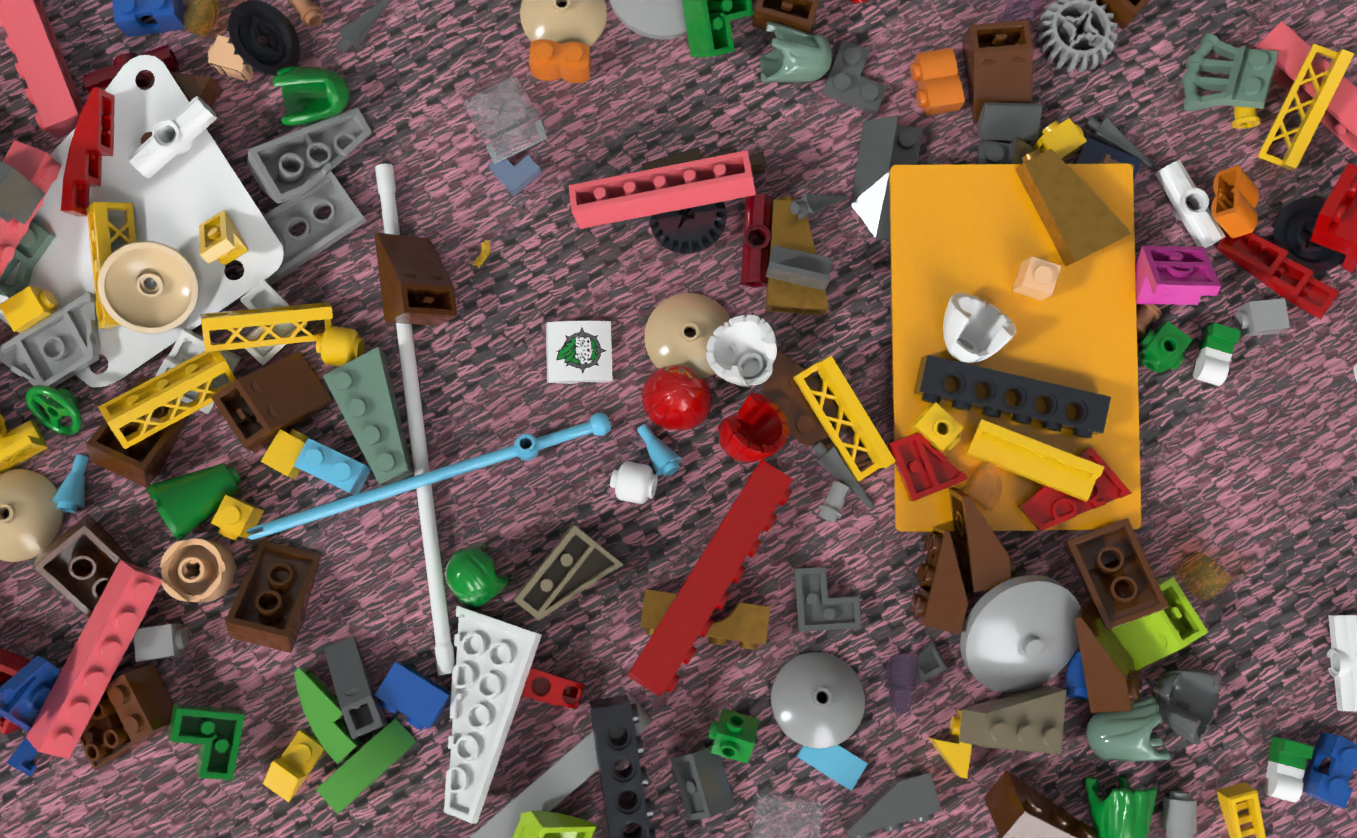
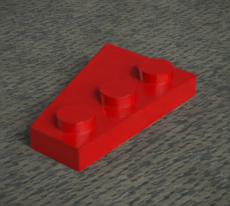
(1051, 507)

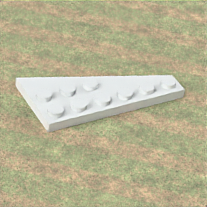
(485, 693)

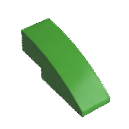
(325, 716)
(366, 766)

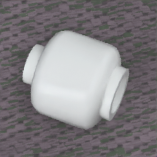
(634, 482)

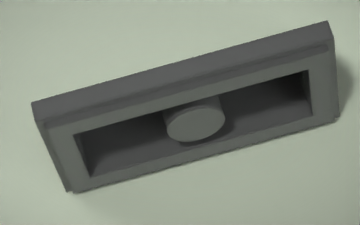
(1007, 120)

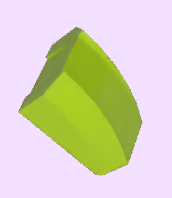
(552, 825)

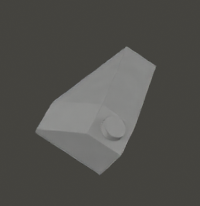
(302, 158)

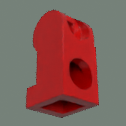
(552, 688)

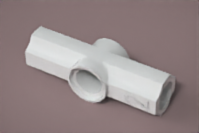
(158, 150)
(1180, 189)
(1344, 660)

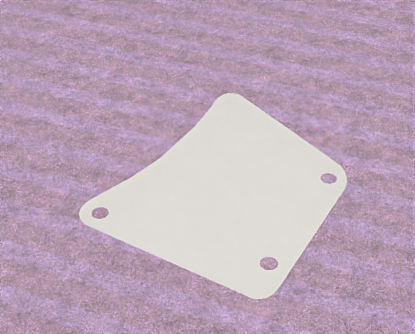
(165, 211)

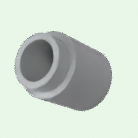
(1179, 815)

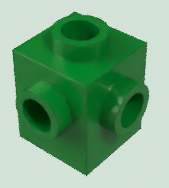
(1163, 348)
(733, 735)

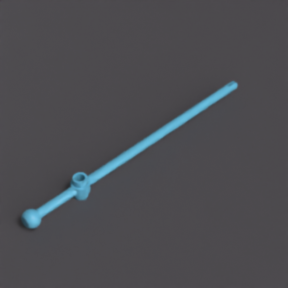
(597, 424)

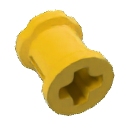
(1245, 118)

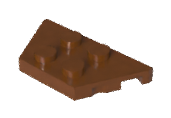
(786, 393)

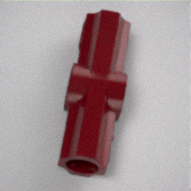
(104, 76)
(754, 257)

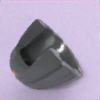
(1188, 701)

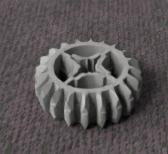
(1098, 39)

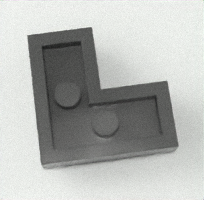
(847, 85)
(818, 611)

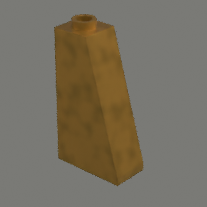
(1068, 207)
(794, 234)

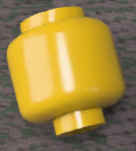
(339, 345)

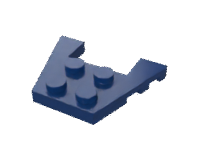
(22, 701)

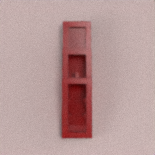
(90, 142)
(1279, 273)

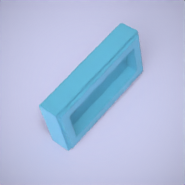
(835, 763)

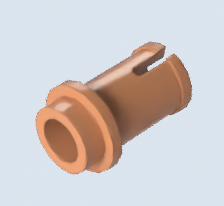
(309, 13)

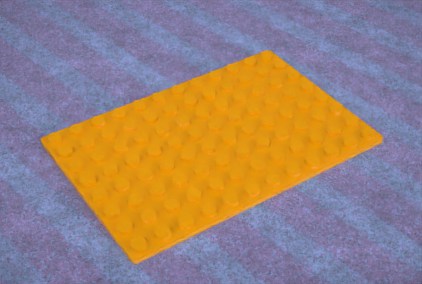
(968, 235)

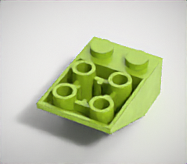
(1163, 631)

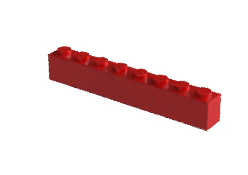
(710, 578)

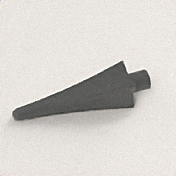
(357, 30)
(1108, 134)
(813, 203)
(835, 465)

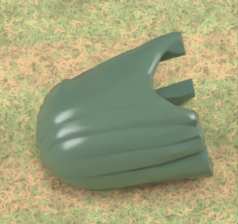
(796, 56)
(1127, 733)

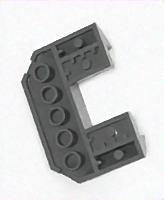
(890, 144)

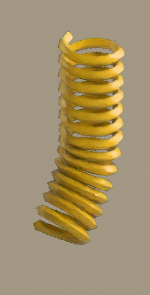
(483, 250)

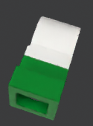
(1215, 353)
(1286, 769)

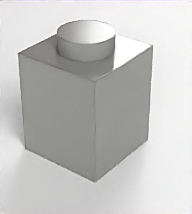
(1262, 317)
(160, 642)

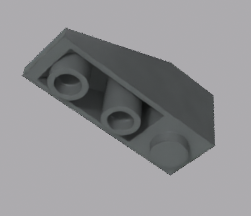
(354, 688)
(899, 801)

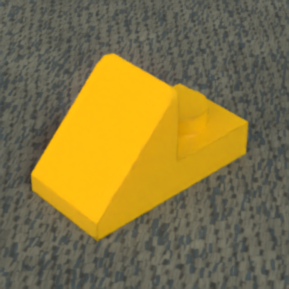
(220, 239)
(953, 752)
(294, 765)

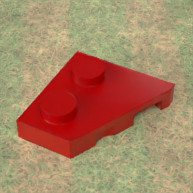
(923, 467)

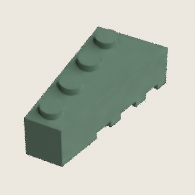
(371, 411)

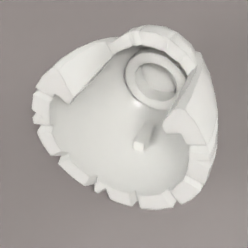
(975, 328)
(743, 351)

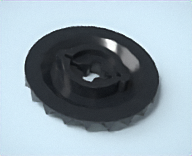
(259, 19)
(693, 234)
(1290, 235)

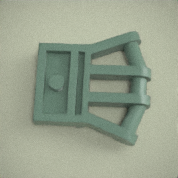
(1248, 76)
(28, 252)

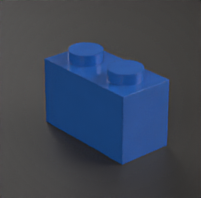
(413, 695)

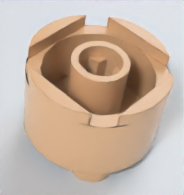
(180, 570)

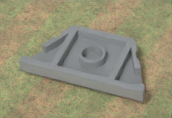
(56, 345)

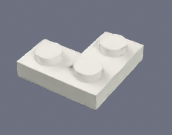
(264, 296)

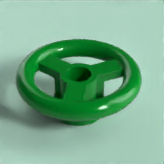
(59, 404)

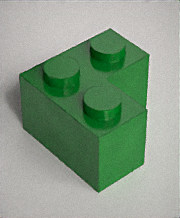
(710, 25)
(216, 732)

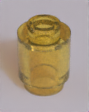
(201, 16)

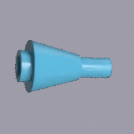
(662, 457)
(72, 491)

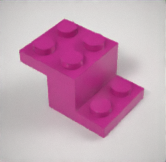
(1174, 275)

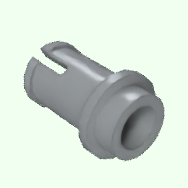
(834, 502)

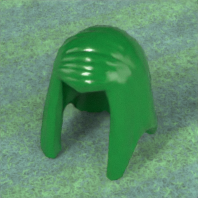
(311, 94)
(473, 576)
(1123, 813)

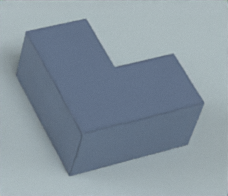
(515, 177)

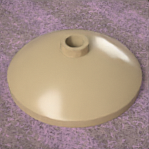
(576, 22)
(145, 307)
(666, 327)
(32, 517)

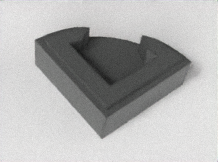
(929, 662)

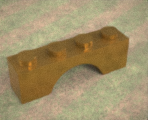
(744, 624)

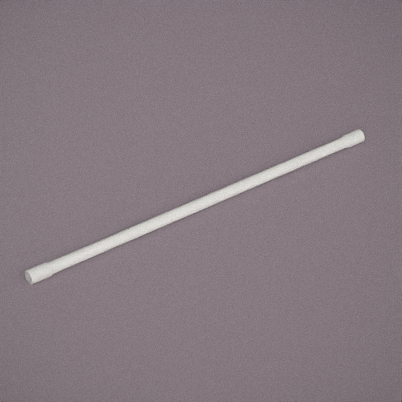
(443, 646)

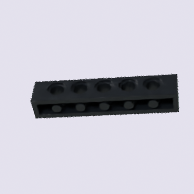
(1089, 406)
(605, 716)

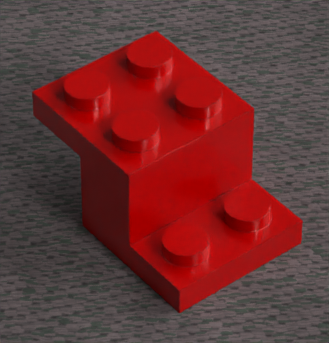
(1338, 219)

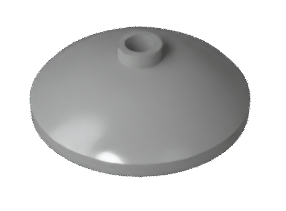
(797, 707)

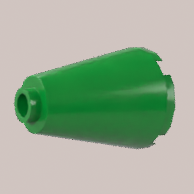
(193, 497)

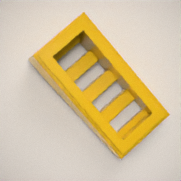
(1238, 798)

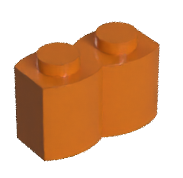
(555, 61)
(937, 81)
(1235, 202)

